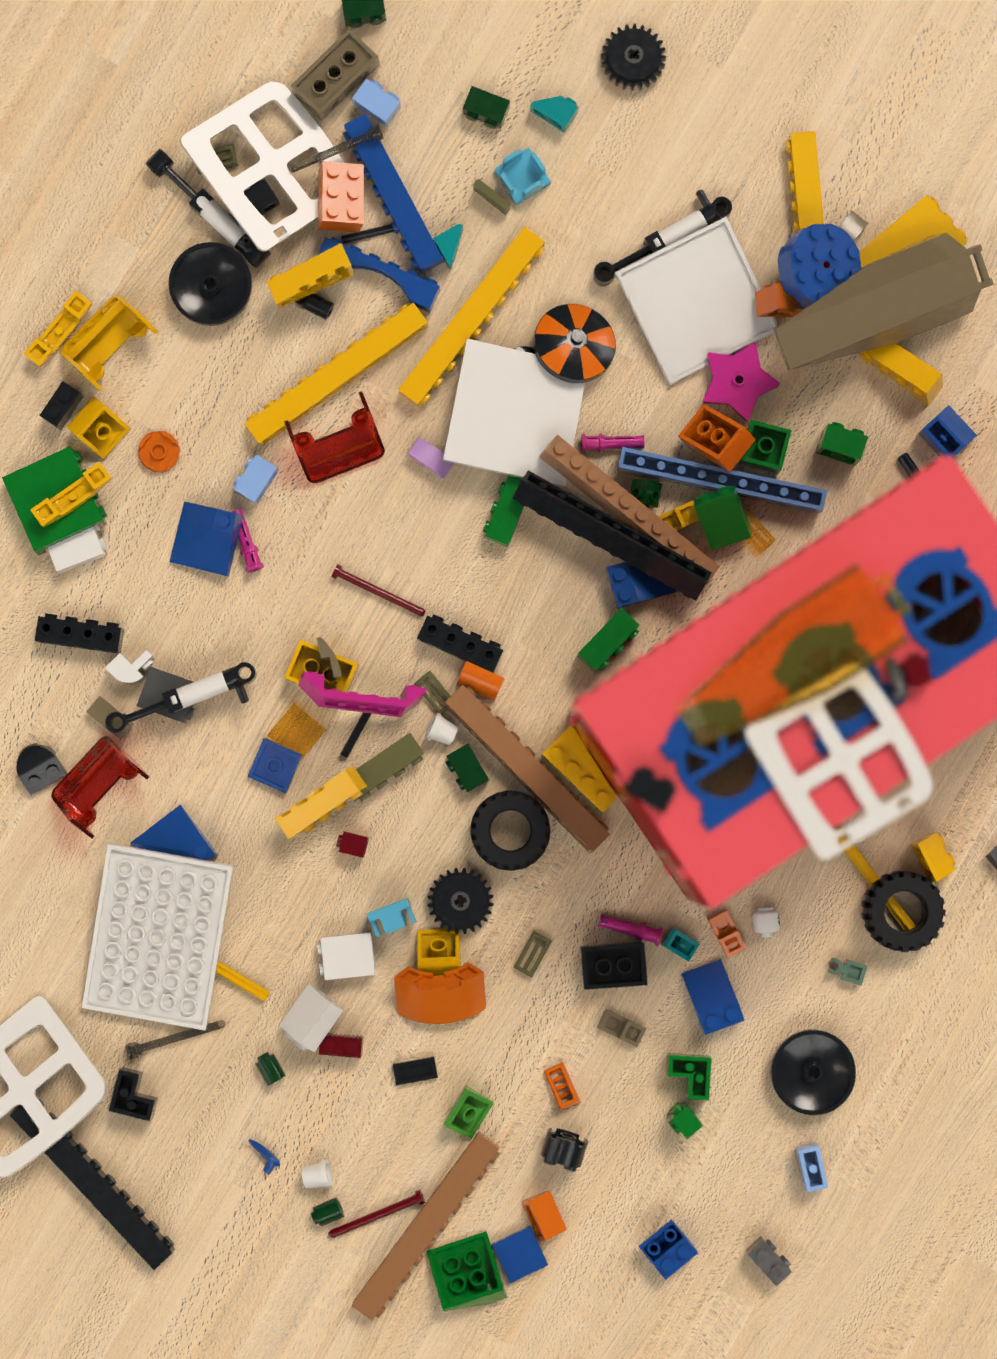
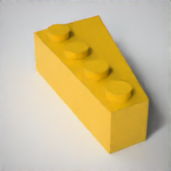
(310, 276)
(906, 370)
(578, 767)
(321, 802)

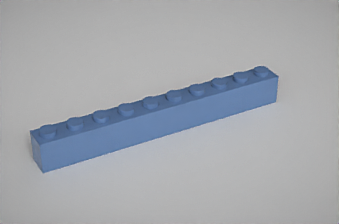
(713, 478)

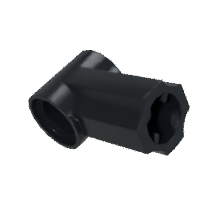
(317, 306)

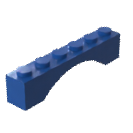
(418, 290)

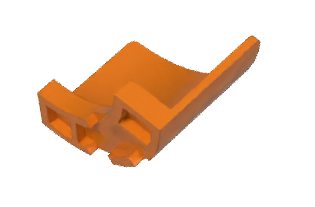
(440, 998)

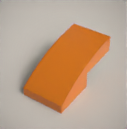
(726, 933)

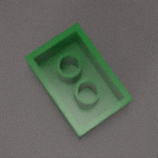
(609, 641)

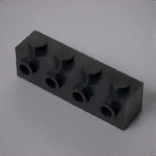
(79, 634)
(460, 644)

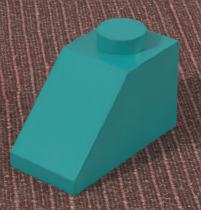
(556, 111)

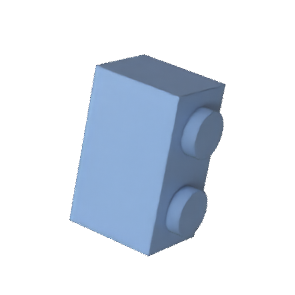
(376, 102)
(255, 479)
(811, 1167)

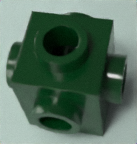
(646, 492)

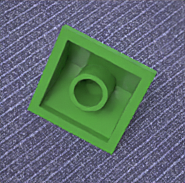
(468, 1112)

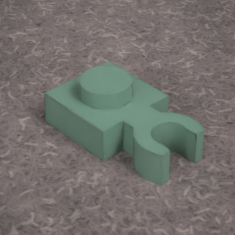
(851, 971)

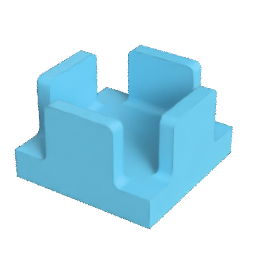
(522, 175)
(391, 916)

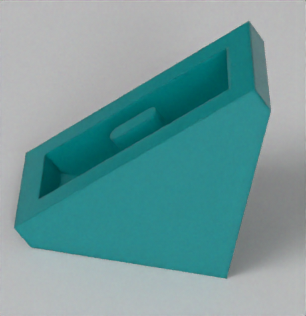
(448, 244)
(680, 944)

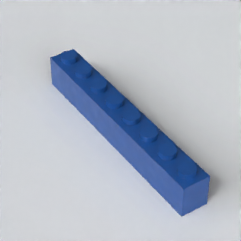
(395, 197)

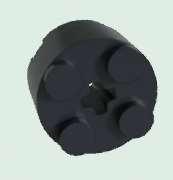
(564, 1149)

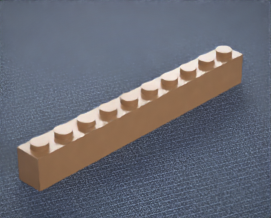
(618, 501)
(526, 768)
(425, 1226)

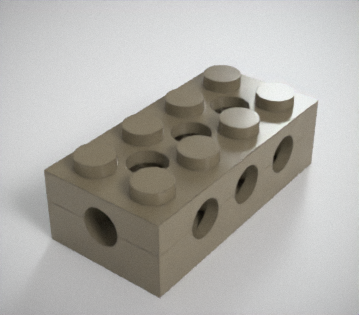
(331, 62)

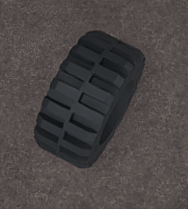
(510, 859)
(931, 916)

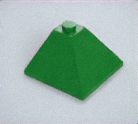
(466, 1273)

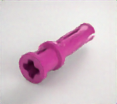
(603, 442)
(248, 552)
(640, 931)

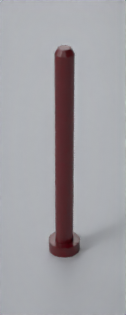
(338, 572)
(418, 1198)

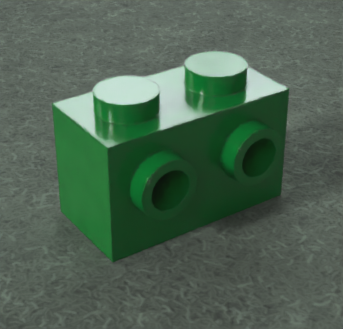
(684, 1120)

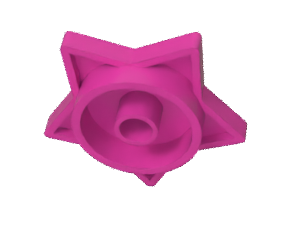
(724, 387)

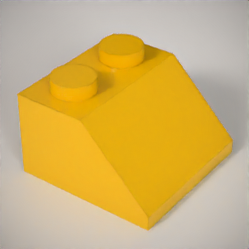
(98, 427)
(933, 856)
(438, 951)

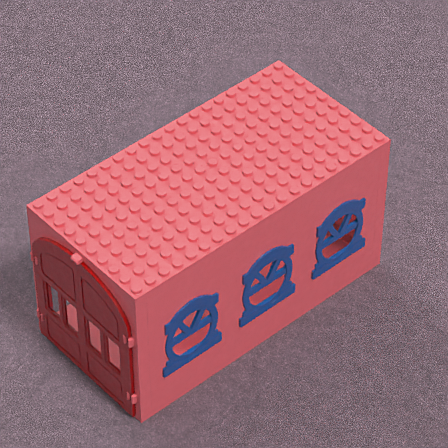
(633, 721)

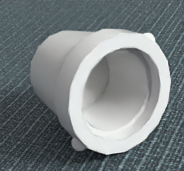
(441, 730)
(318, 1175)

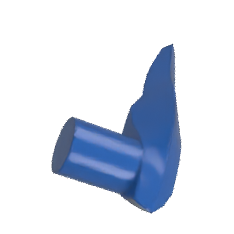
(267, 1155)

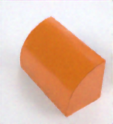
(480, 681)
(544, 1215)

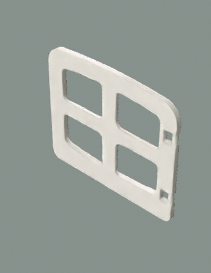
(271, 163)
(844, 760)
(23, 1089)

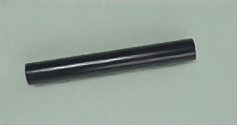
(367, 234)
(355, 734)

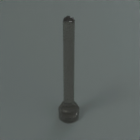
(372, 134)
(136, 1049)

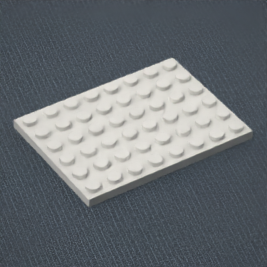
(157, 936)

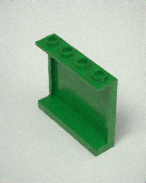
(45, 480)

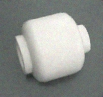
(766, 921)

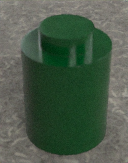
(269, 1068)
(327, 1212)

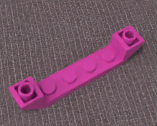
(313, 686)

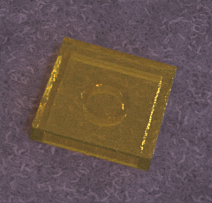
(297, 731)

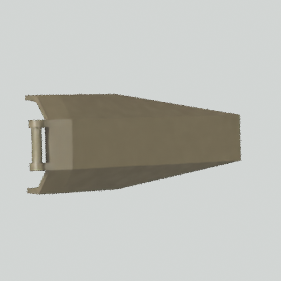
(887, 302)

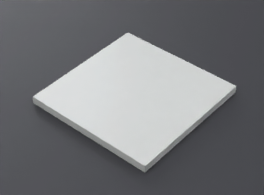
(695, 300)
(509, 412)

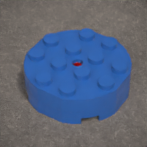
(816, 262)

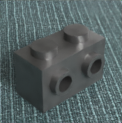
(766, 1258)

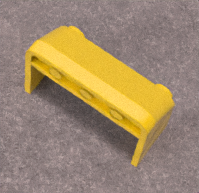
(103, 336)

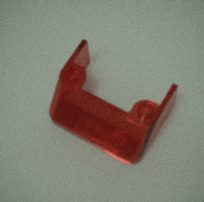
(340, 450)
(92, 780)

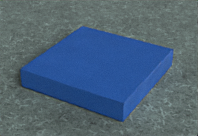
(275, 765)
(519, 1254)

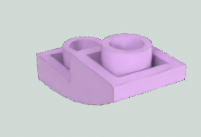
(429, 456)

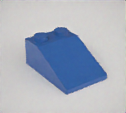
(634, 586)
(713, 997)

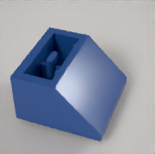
(947, 433)
(668, 1249)

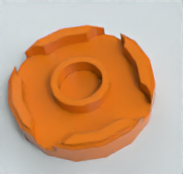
(159, 451)

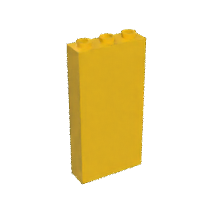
(913, 226)

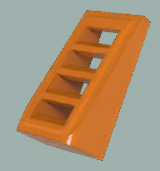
(570, 1103)

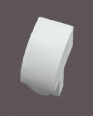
(127, 672)

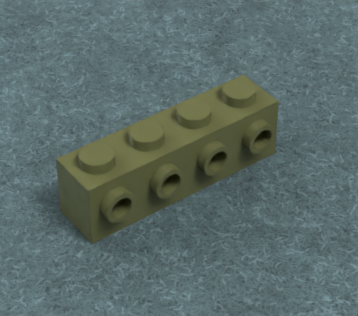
(389, 763)

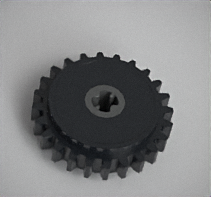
(632, 71)
(447, 892)

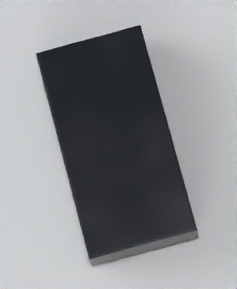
(415, 1070)

